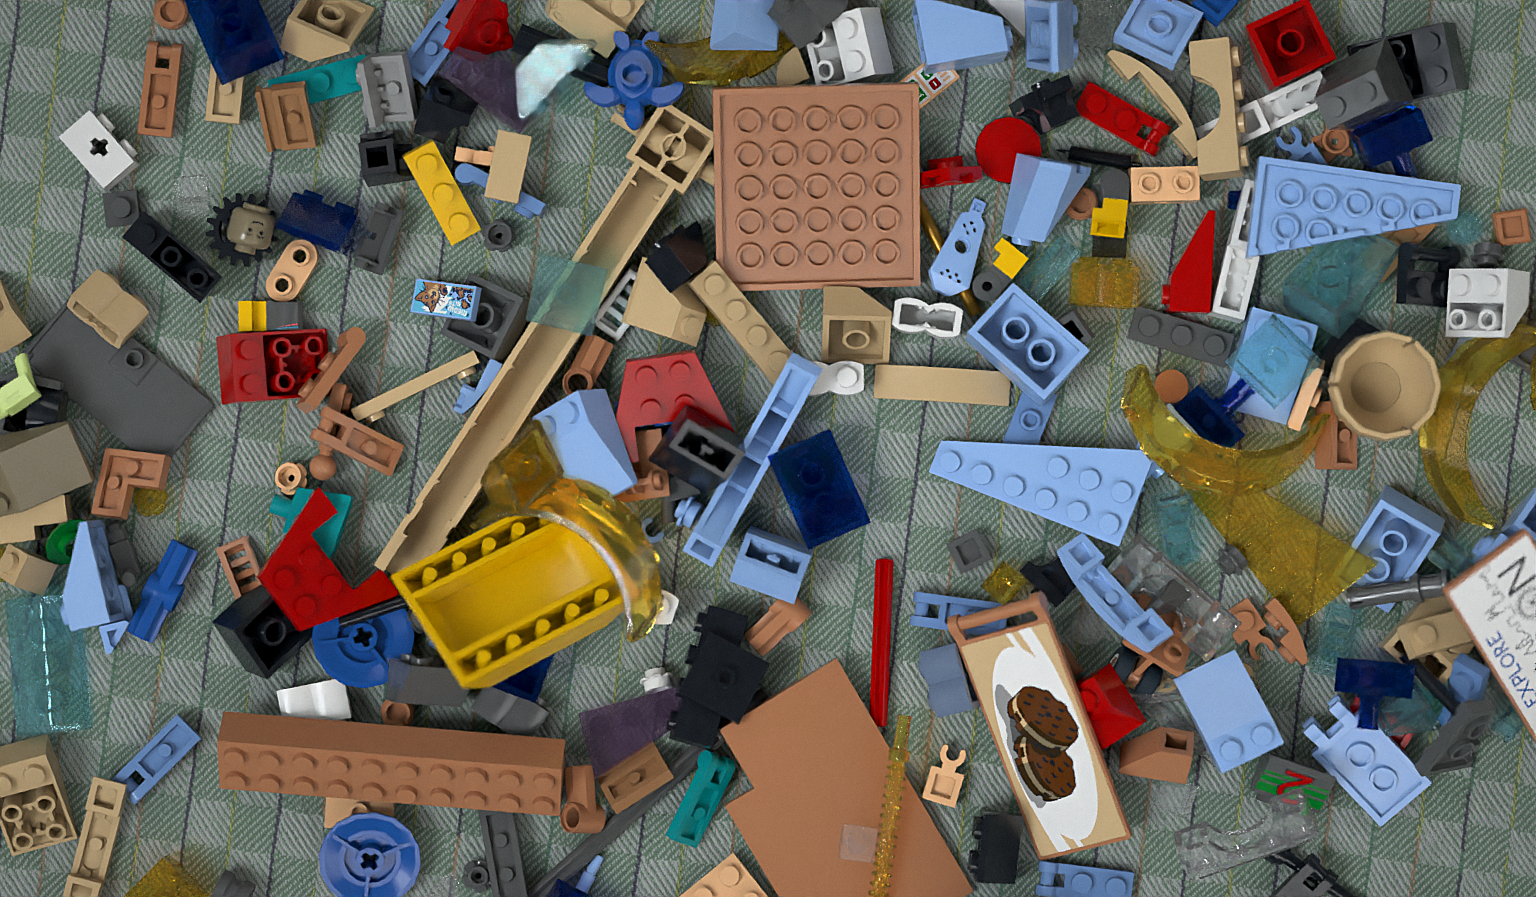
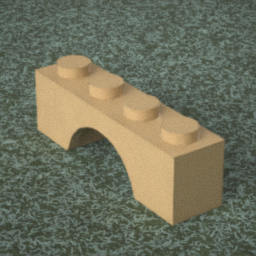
(1222, 150)

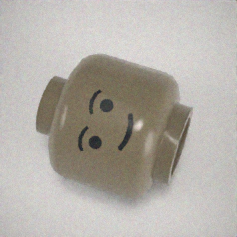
(251, 228)

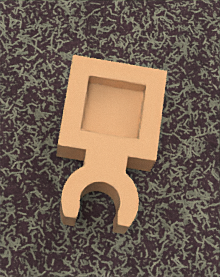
(474, 157)
(943, 782)

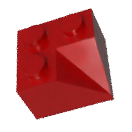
(1289, 44)
(1109, 706)

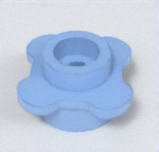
(688, 512)

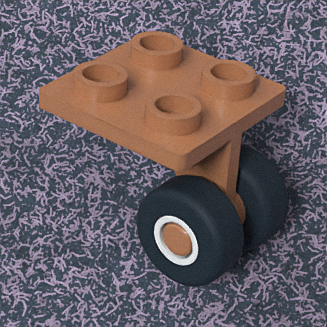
(1147, 669)

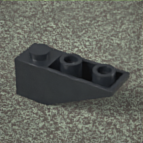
(172, 256)

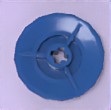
(361, 665)
(370, 833)

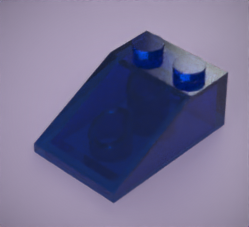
(235, 36)
(818, 489)

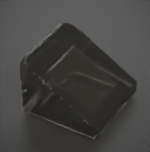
(1109, 246)

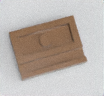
(286, 116)
(635, 778)

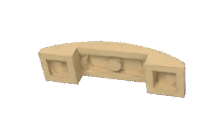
(1128, 67)
(941, 385)
(97, 838)

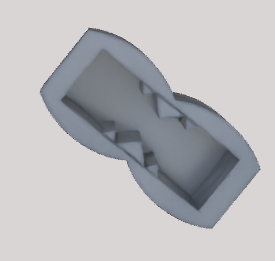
(947, 680)

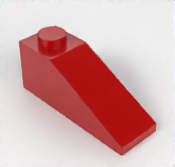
(1191, 278)

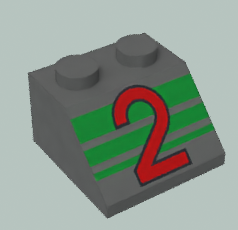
(1279, 775)

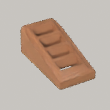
(234, 579)

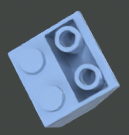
(771, 564)

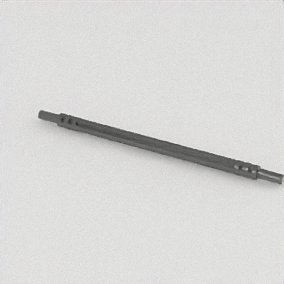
(619, 822)

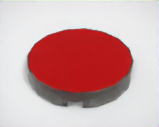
(999, 145)

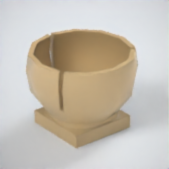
(1384, 386)

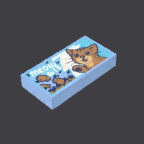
(446, 300)

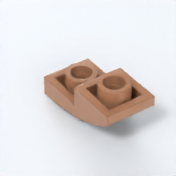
(1291, 642)

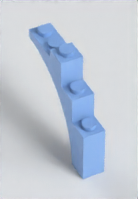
(762, 440)

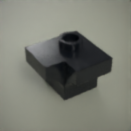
(1048, 104)
(443, 110)
(383, 159)
(1049, 579)

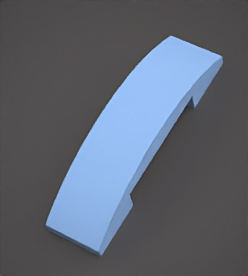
(1109, 598)

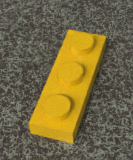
(441, 192)

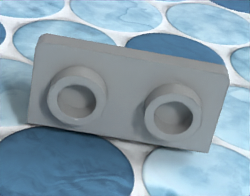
(387, 88)

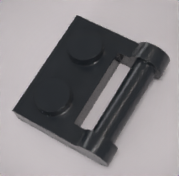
(1424, 287)

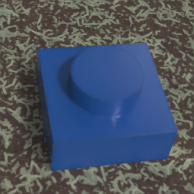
(1215, 10)

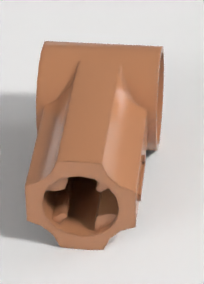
(589, 361)
(776, 623)
(581, 811)

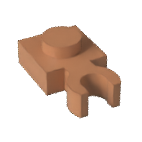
(1249, 628)

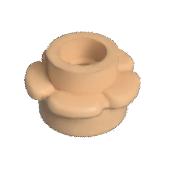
(283, 474)

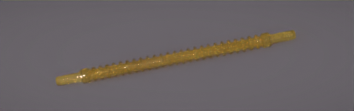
(899, 756)

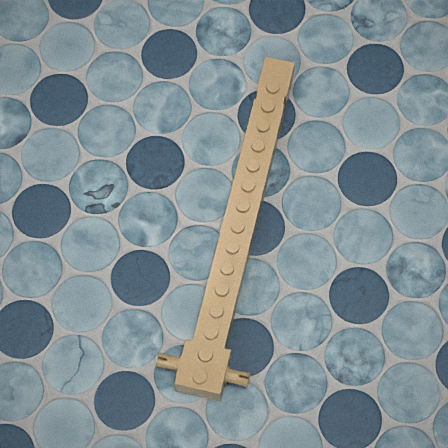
(665, 159)

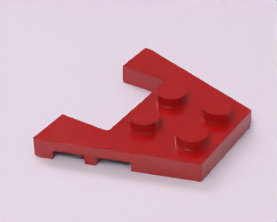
(658, 389)
(307, 581)

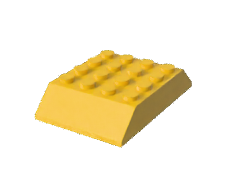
(509, 597)

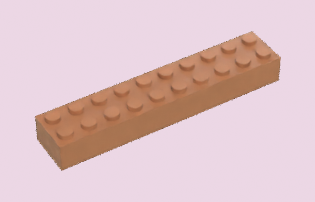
(391, 763)

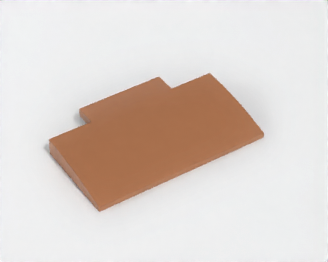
(824, 765)

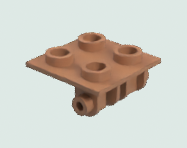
(651, 479)

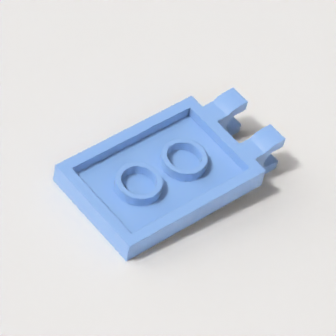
(1365, 763)

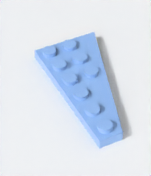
(1324, 204)

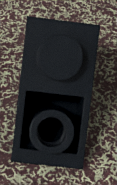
(678, 256)

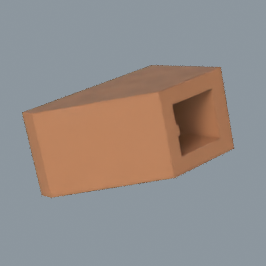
(1159, 755)

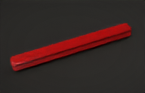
(881, 641)

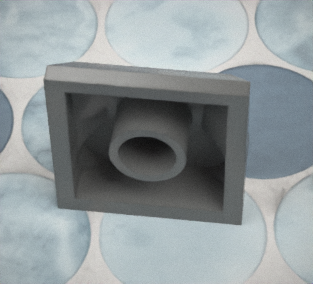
(497, 322)

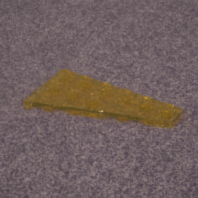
(1286, 550)

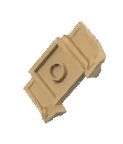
(594, 19)

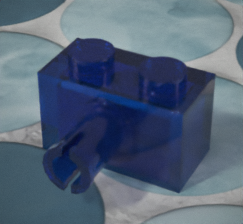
(1392, 140)
(1213, 415)
(1372, 682)

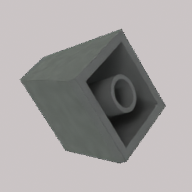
(1362, 88)

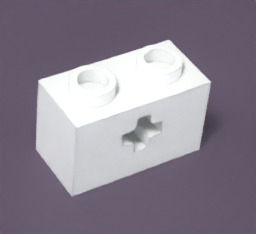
(82, 141)

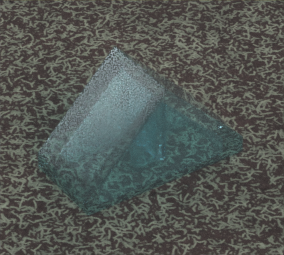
(1407, 715)

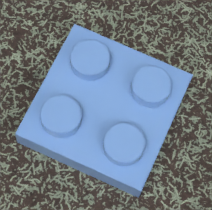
(1158, 29)

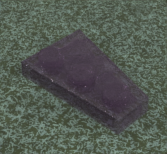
(486, 82)
(625, 728)

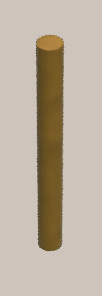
(937, 241)

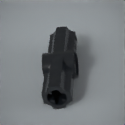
(594, 72)

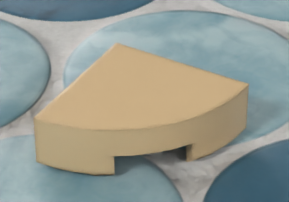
(791, 69)

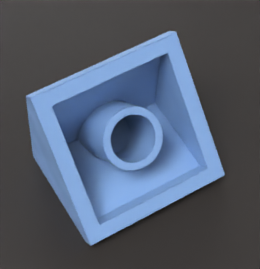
(743, 26)

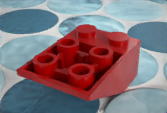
(268, 364)

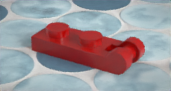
(1120, 119)

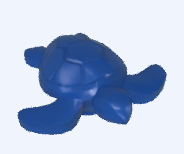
(634, 81)

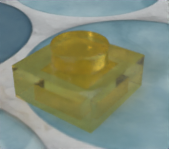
(1003, 583)

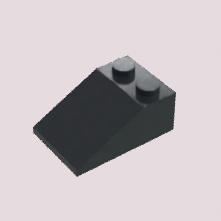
(260, 632)

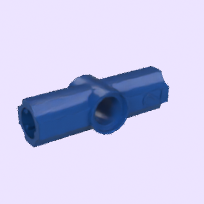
(162, 591)

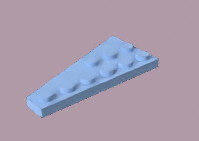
(1069, 485)

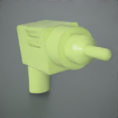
(20, 391)

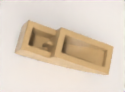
(26, 524)

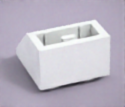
(851, 49)
(1485, 302)

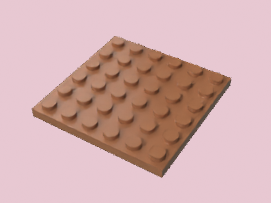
(817, 185)

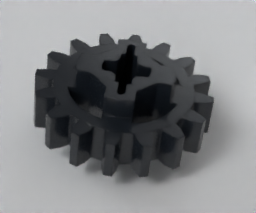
(228, 247)

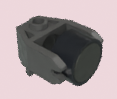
(44, 411)

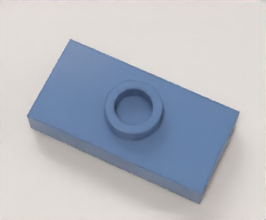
(1028, 421)

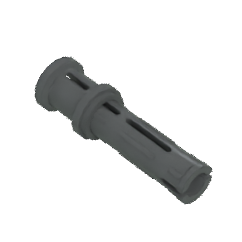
(1415, 588)

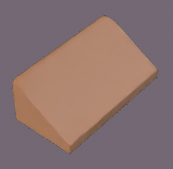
(1337, 443)

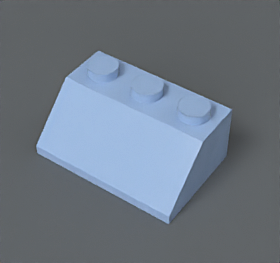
(1027, 345)

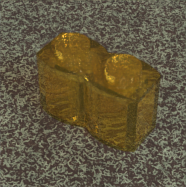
(1103, 285)

